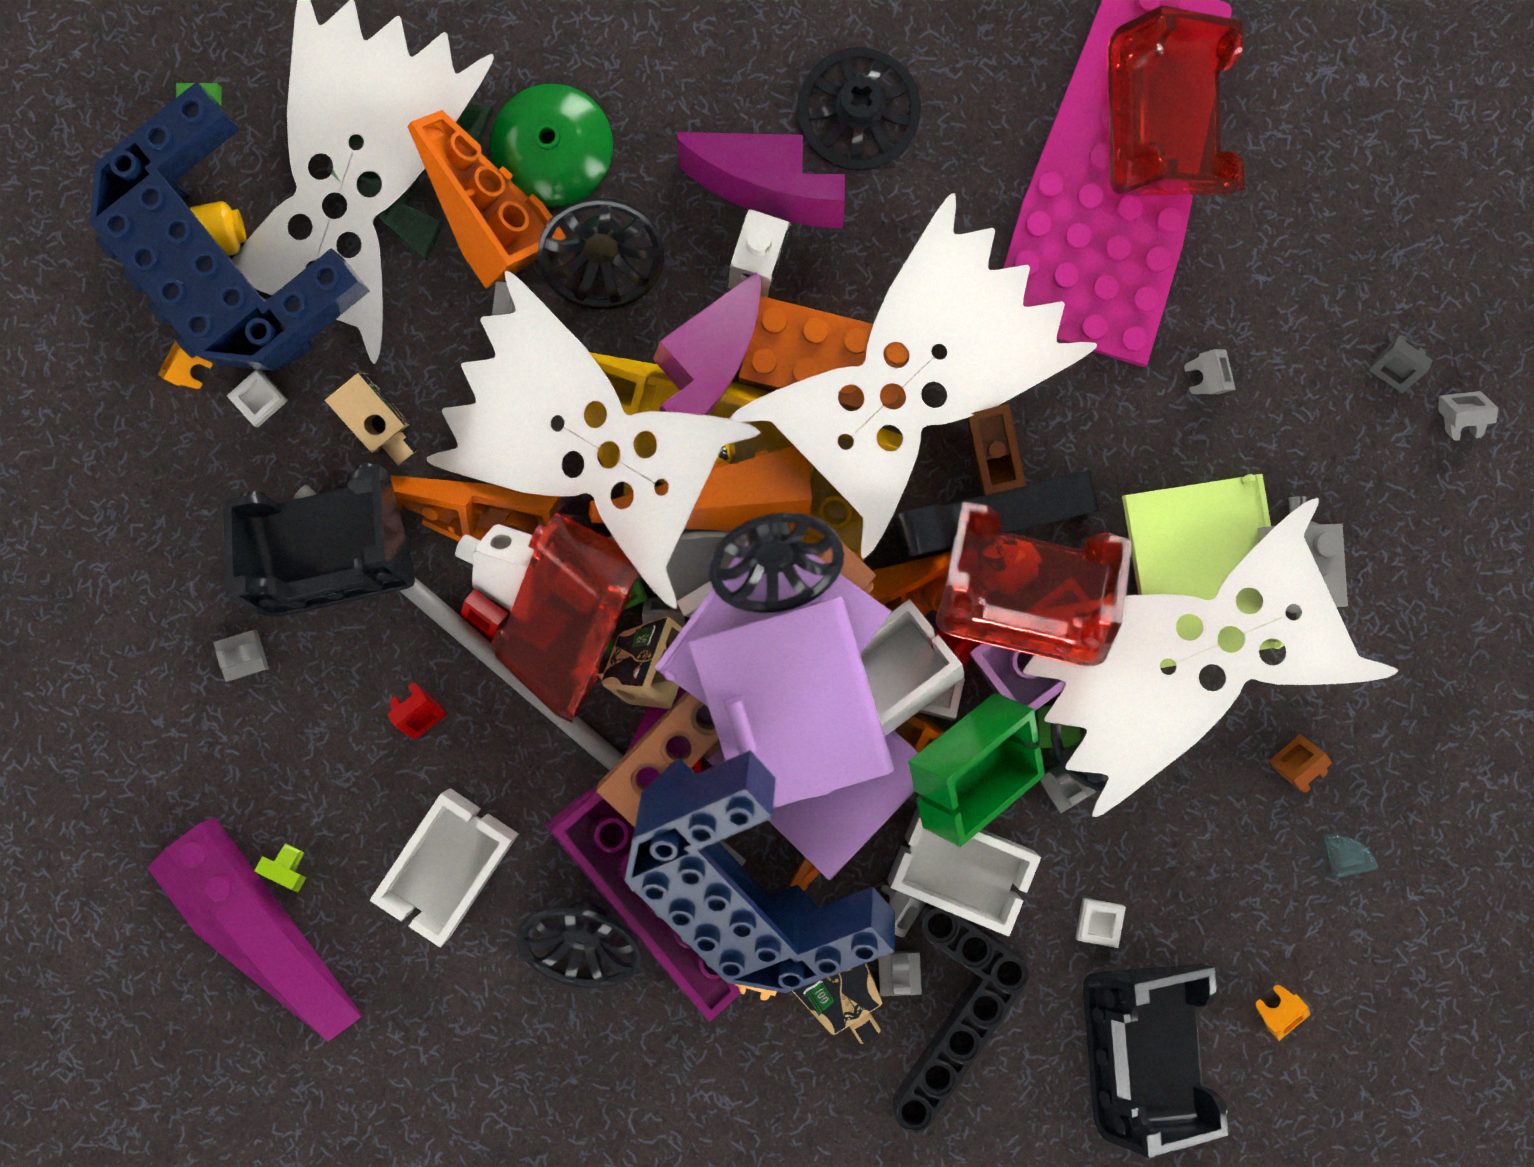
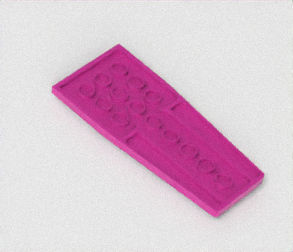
(1085, 243)

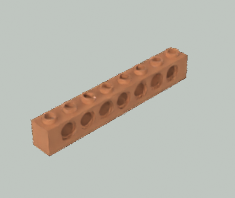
(621, 786)

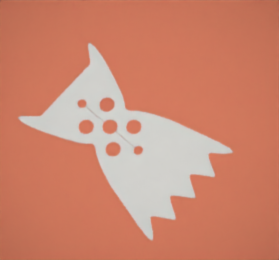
(344, 90)
(937, 298)
(511, 443)
(1147, 718)

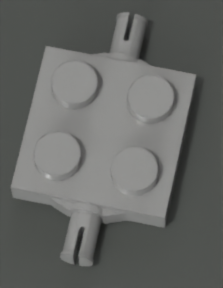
(1327, 549)

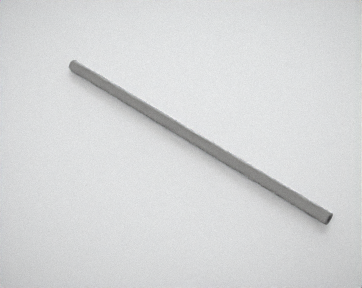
(482, 649)

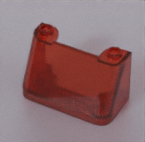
(1168, 104)
(1033, 591)
(565, 614)

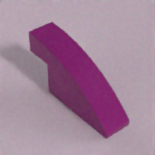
(763, 176)
(709, 349)

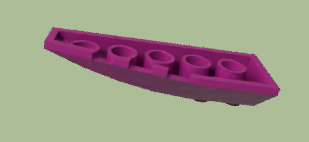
(600, 846)
(249, 927)

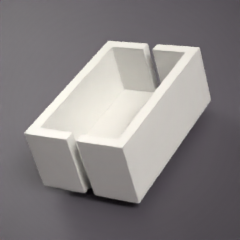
(905, 668)
(444, 866)
(965, 879)

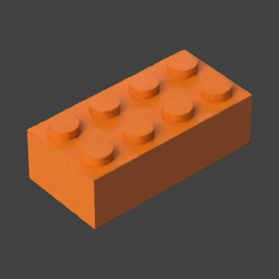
(804, 342)

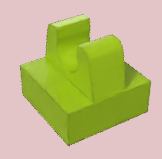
(283, 868)

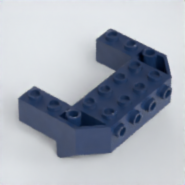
(183, 268)
(719, 906)

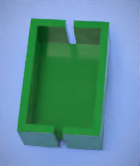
(977, 769)

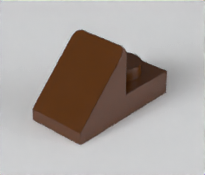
(995, 450)

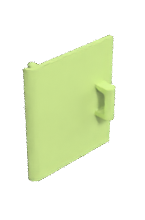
(1192, 541)

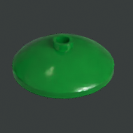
(570, 164)

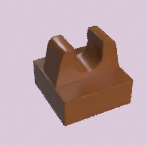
(1301, 762)

